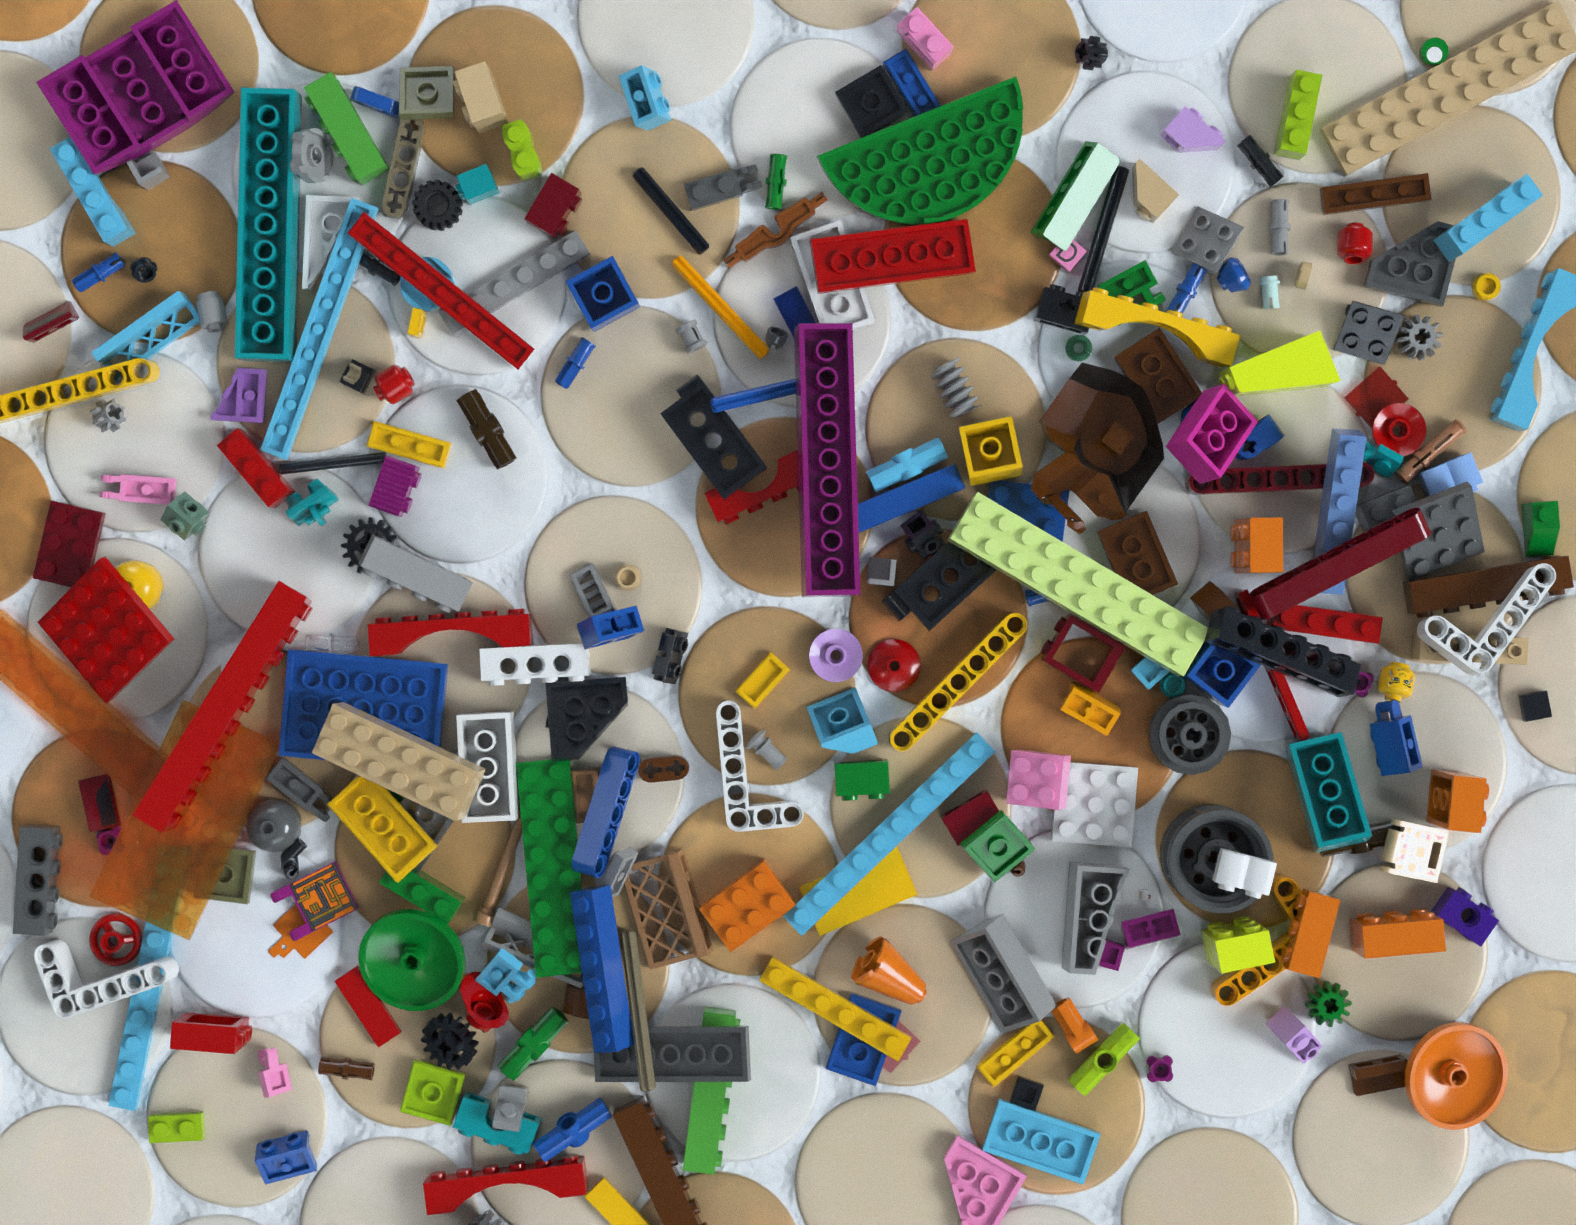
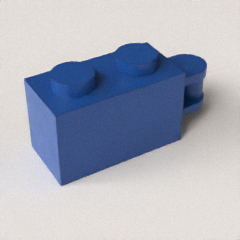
(1394, 740)

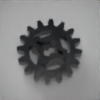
(370, 528)
(449, 1041)

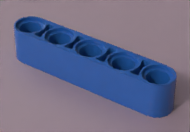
(909, 497)
(605, 811)

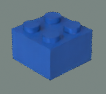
(603, 294)
(1220, 673)

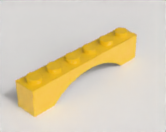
(1206, 342)

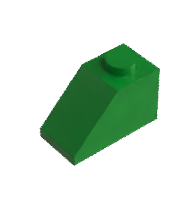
(1540, 527)

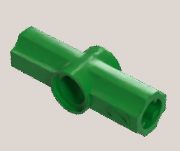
(533, 1043)

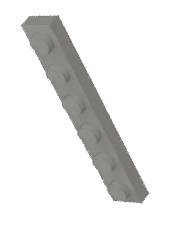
(525, 277)

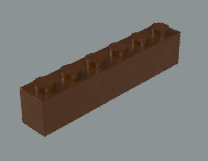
(1479, 586)
(656, 1163)

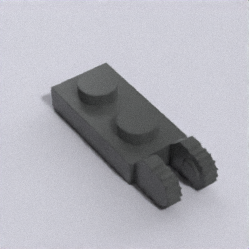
(720, 187)
(299, 787)

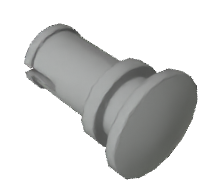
(766, 749)

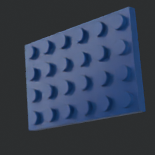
(393, 690)

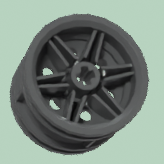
(1185, 834)

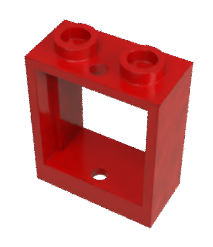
(210, 1033)

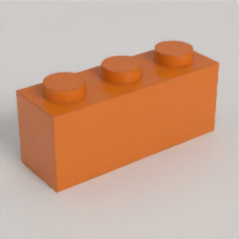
(1310, 932)

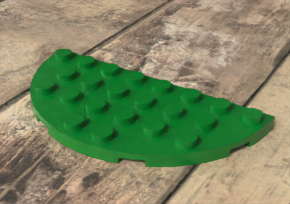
(932, 162)

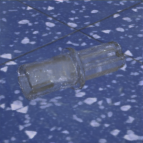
(332, 643)

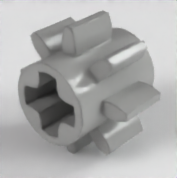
(108, 415)

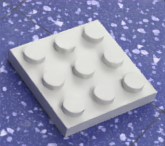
(1098, 806)

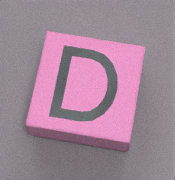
(1068, 258)

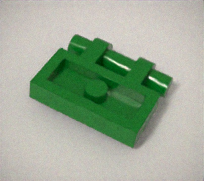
(1134, 282)

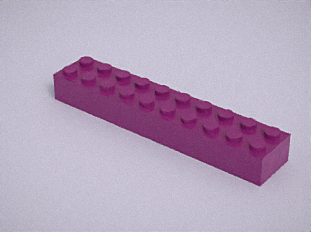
(827, 460)

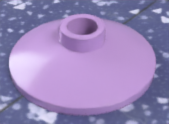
(832, 669)

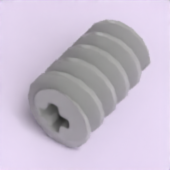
(955, 389)

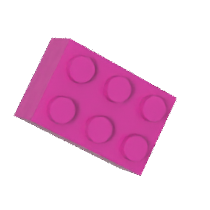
(1211, 434)

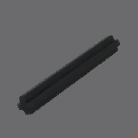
(1103, 229)

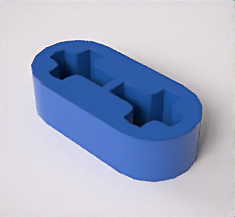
(375, 101)

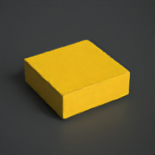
(417, 323)

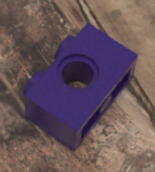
(1477, 926)

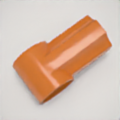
(1076, 1030)

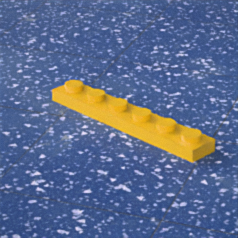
(835, 1008)

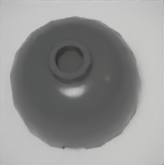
(274, 825)

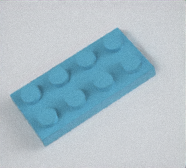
(1041, 1141)

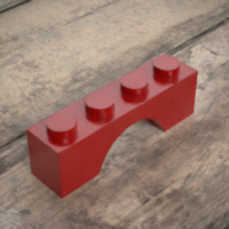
(740, 501)
(1330, 623)

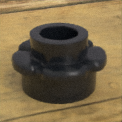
(143, 275)

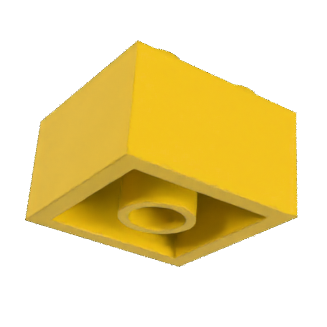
(991, 451)

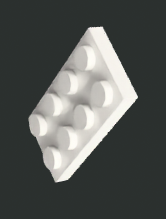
(831, 307)

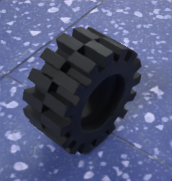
(421, 205)

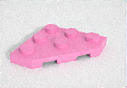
(981, 1183)

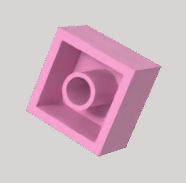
(1038, 779)

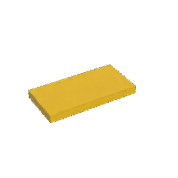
(382, 826)
(879, 889)

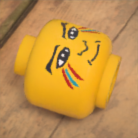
(1396, 681)

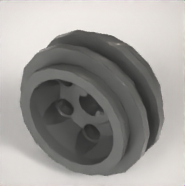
(1166, 717)

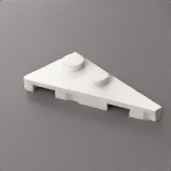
(322, 225)

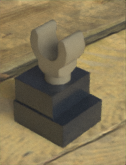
(357, 376)

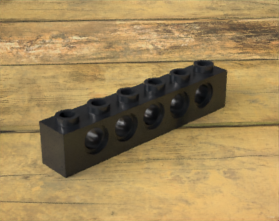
(1223, 633)

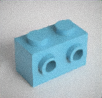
(645, 97)

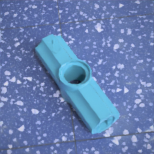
(907, 464)

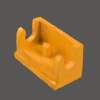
(1090, 708)

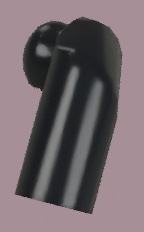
(289, 858)

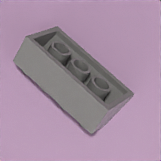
(1003, 974)

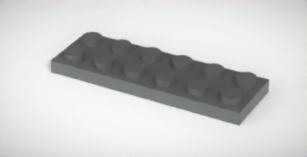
(684, 1056)

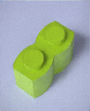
(521, 144)

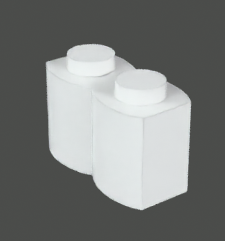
(1244, 872)

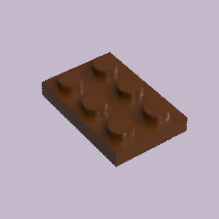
(1161, 374)
(1138, 553)

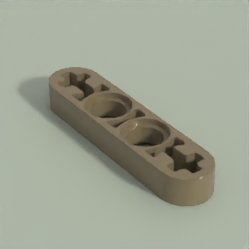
(406, 167)

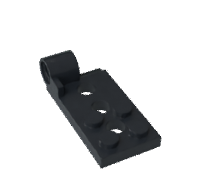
(696, 399)
(910, 594)

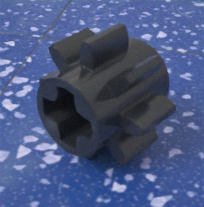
(1091, 53)

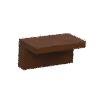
(1378, 1074)

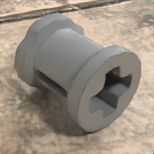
(691, 336)

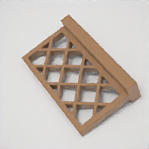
(689, 909)

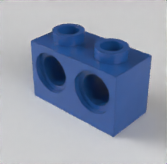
(610, 627)

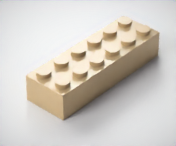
(398, 761)

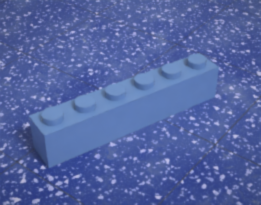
(1340, 493)

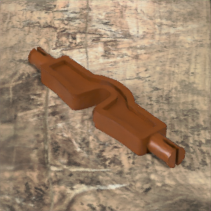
(763, 238)

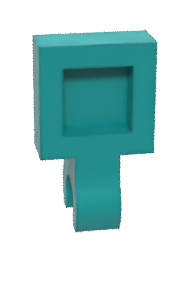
(1382, 459)

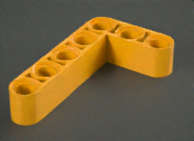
(1260, 974)

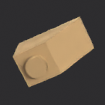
(1150, 192)

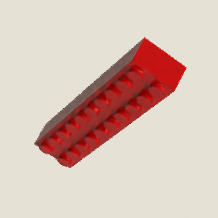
(222, 708)

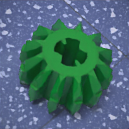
(1324, 1013)

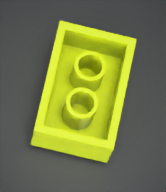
(1237, 945)

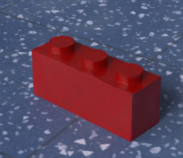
(255, 468)

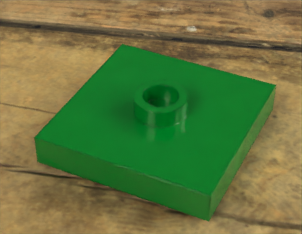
(998, 846)

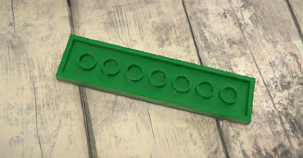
(548, 851)

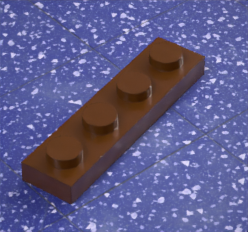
(1375, 194)

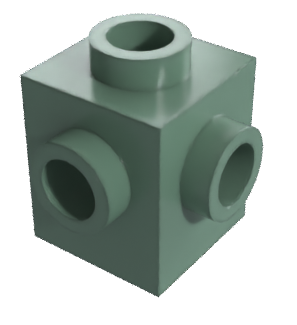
(185, 516)

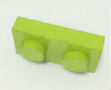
(176, 1127)

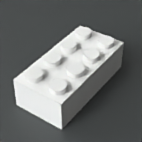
(491, 743)

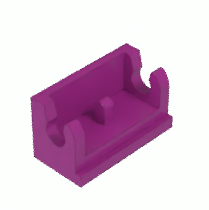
(1150, 929)

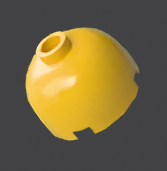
(143, 579)

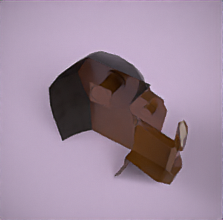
(1106, 441)

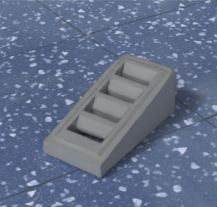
(606, 600)

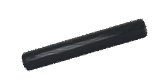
(671, 211)

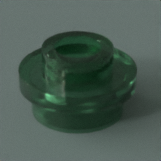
(1078, 339)

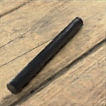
(332, 463)

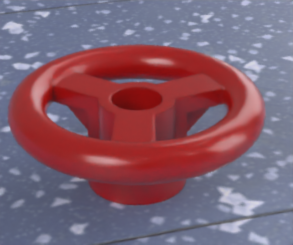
(108, 946)

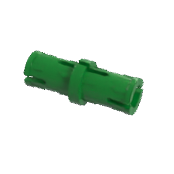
(776, 182)

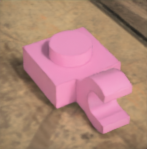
(275, 1076)

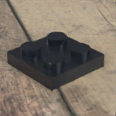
(871, 102)

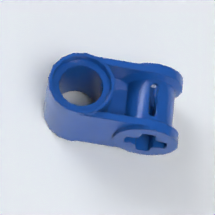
(1261, 438)

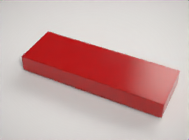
(368, 1007)

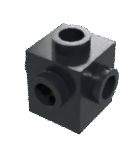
(922, 534)

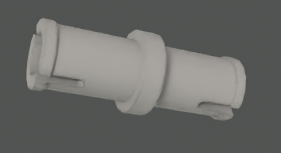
(1279, 227)

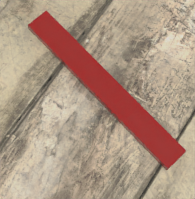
(440, 290)

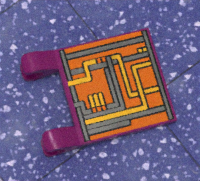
(319, 897)

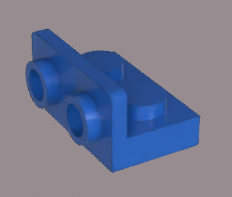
(285, 1157)

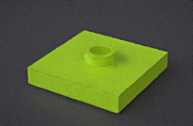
(432, 1092)

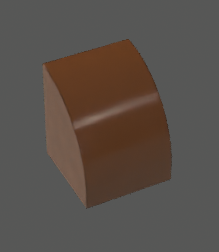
(575, 1002)

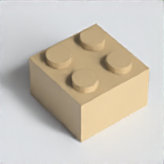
(480, 93)

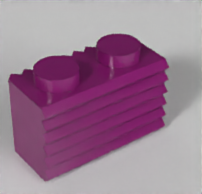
(395, 486)

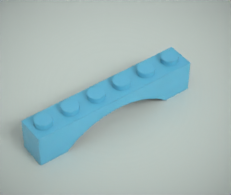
(1517, 399)

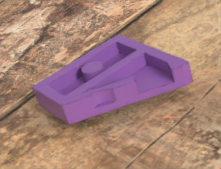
(244, 397)

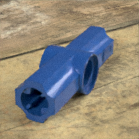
(572, 1129)

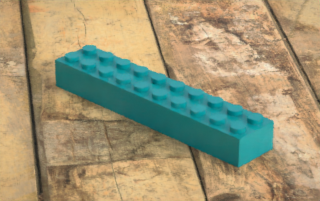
(267, 226)

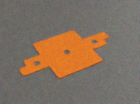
(304, 945)

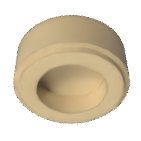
(1303, 275)

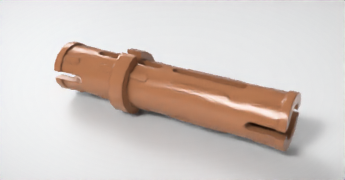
(1407, 471)

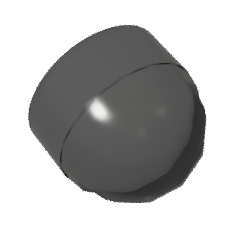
(776, 336)

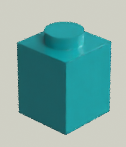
(476, 184)

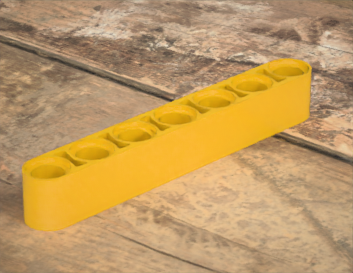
(80, 389)
(971, 676)

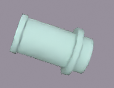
(1270, 289)

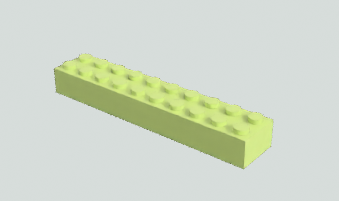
(1078, 584)

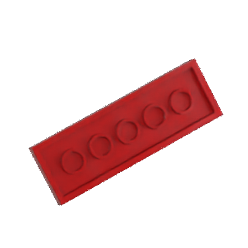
(892, 256)

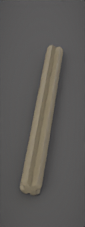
(637, 1011)

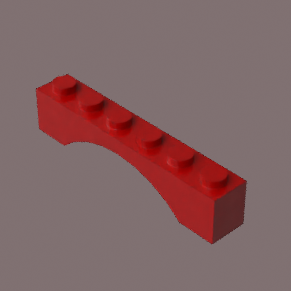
(396, 637)
(560, 1177)

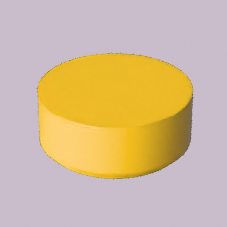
(1486, 286)

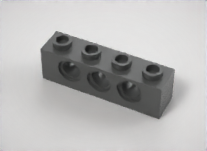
(26, 919)

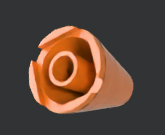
(888, 973)

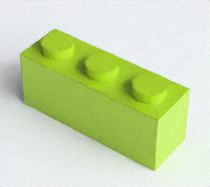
(1298, 114)

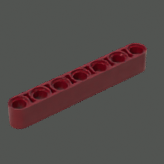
(1265, 479)
(1340, 563)

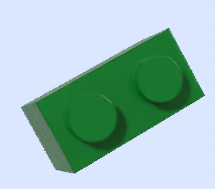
(862, 778)

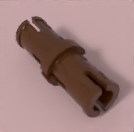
(346, 1068)

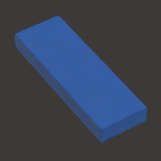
(911, 83)

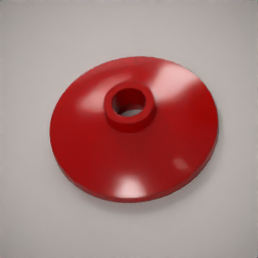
(1411, 425)
(890, 651)

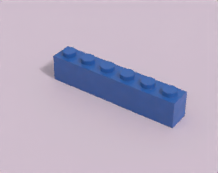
(602, 969)

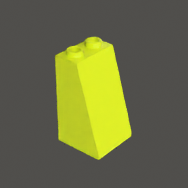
(1286, 368)

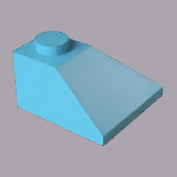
(842, 723)

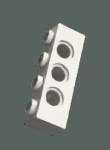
(492, 659)

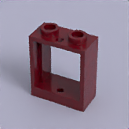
(1104, 668)

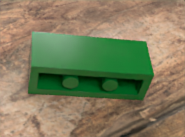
(426, 894)

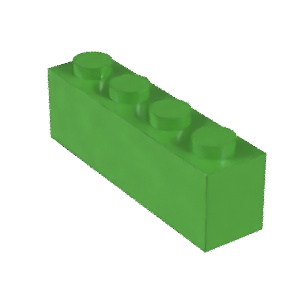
(346, 128)

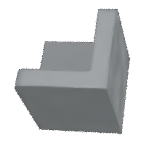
(149, 171)
(881, 571)

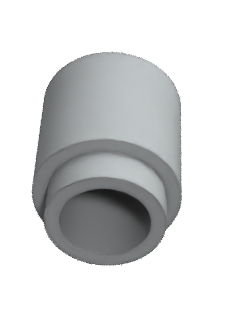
(211, 311)

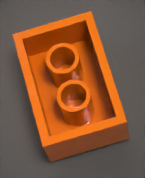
(1257, 545)
(1457, 801)
(747, 905)
(1397, 933)

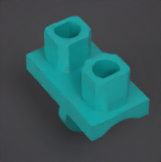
(313, 507)

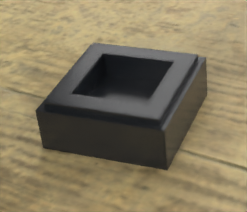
(1535, 706)
(1026, 1093)

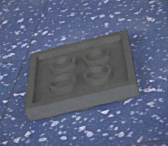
(1453, 531)

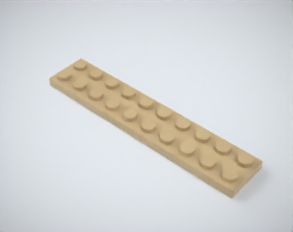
(1450, 88)

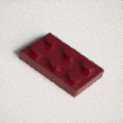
(68, 543)

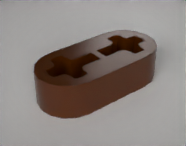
(663, 762)

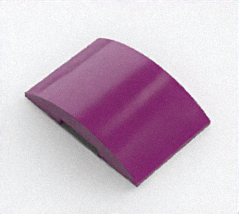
(137, 90)

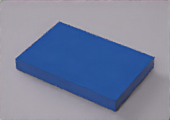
(855, 1057)

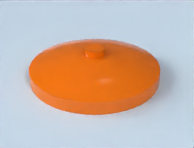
(1456, 1075)

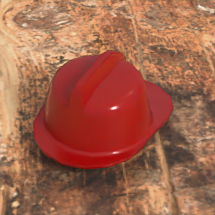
(482, 1007)

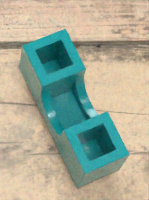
(475, 1120)

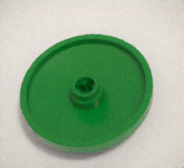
(412, 960)

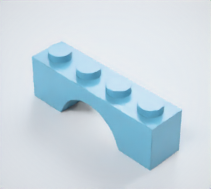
(93, 195)
(1488, 217)

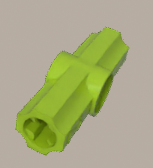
(1091, 1072)

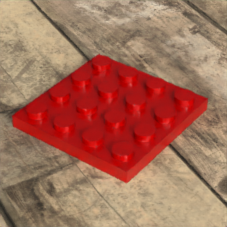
(105, 630)

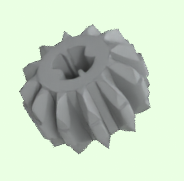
(1420, 327)

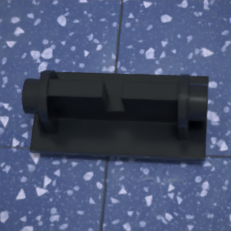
(669, 668)

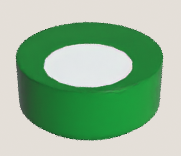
(1433, 51)

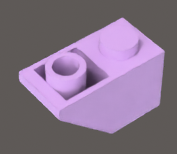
(1191, 134)
(1294, 1035)

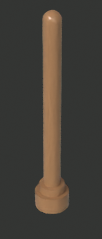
(485, 914)

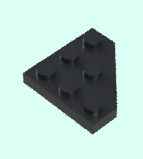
(582, 713)

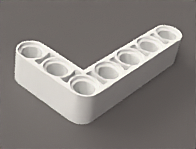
(1495, 626)
(740, 778)
(103, 989)

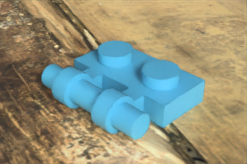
(500, 971)

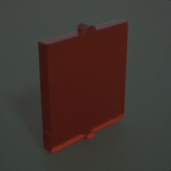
(1374, 394)

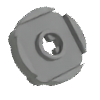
(309, 167)

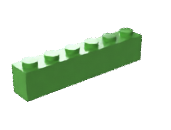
(707, 1110)

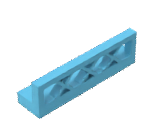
(144, 325)

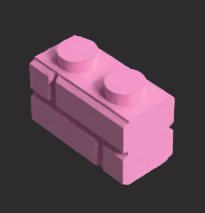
(924, 38)

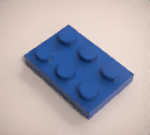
(1022, 502)

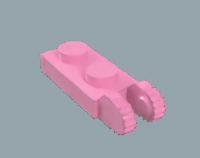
(141, 489)

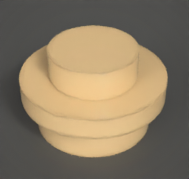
(627, 577)

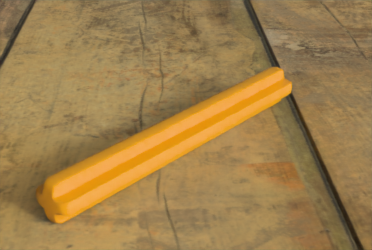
(720, 307)

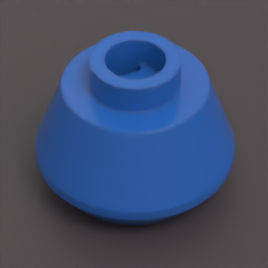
(1233, 276)

